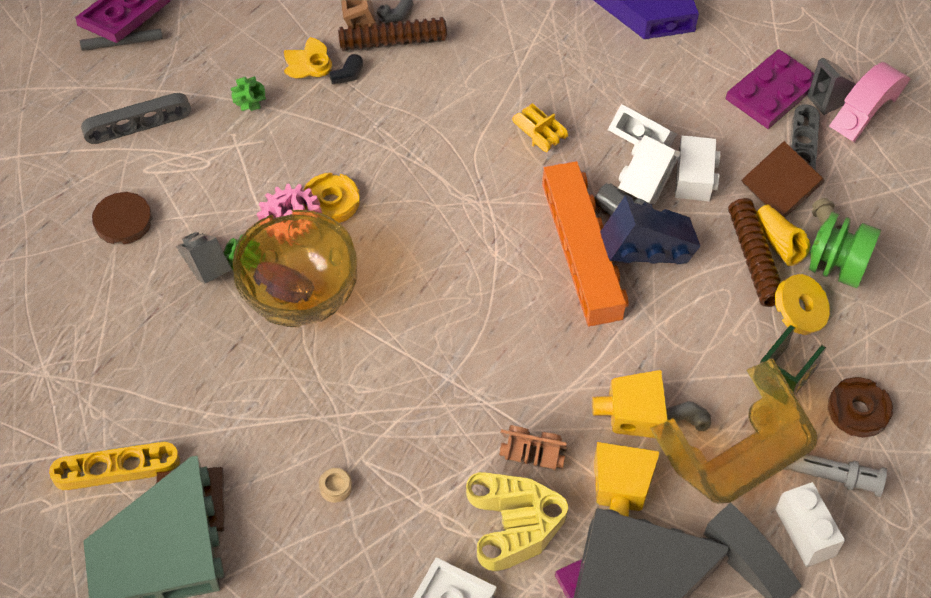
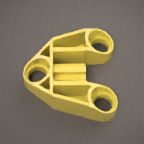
(522, 514)

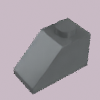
(829, 86)

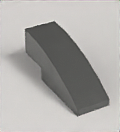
(752, 554)

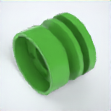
(843, 249)

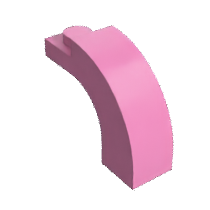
(866, 97)

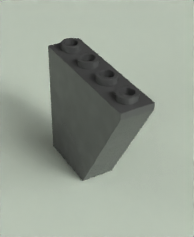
(643, 559)

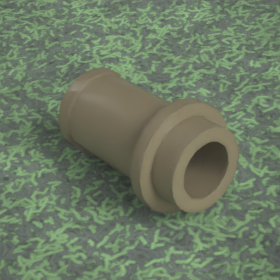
(822, 209)

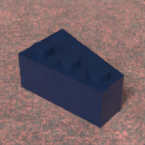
(648, 235)

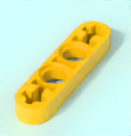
(115, 471)

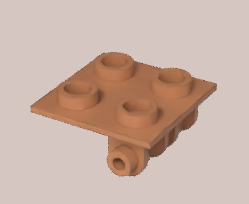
(520, 436)

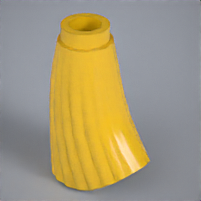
(785, 237)

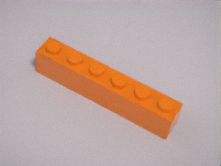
(582, 244)

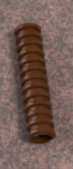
(392, 33)
(755, 250)

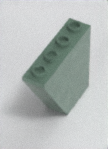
(158, 542)

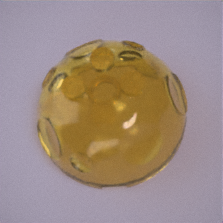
(307, 244)

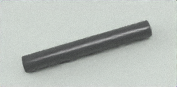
(134, 37)

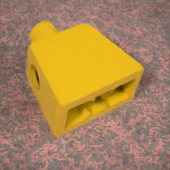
(634, 404)
(623, 476)

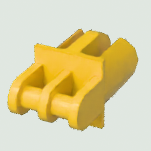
(540, 127)

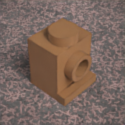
(358, 12)

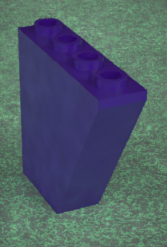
(654, 17)

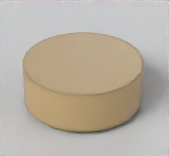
(335, 485)

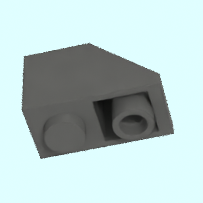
(204, 256)

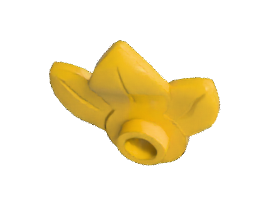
(308, 62)

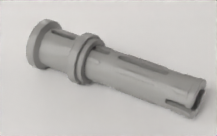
(850, 474)

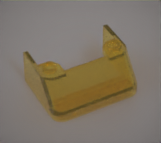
(779, 440)

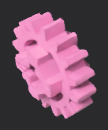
(287, 200)

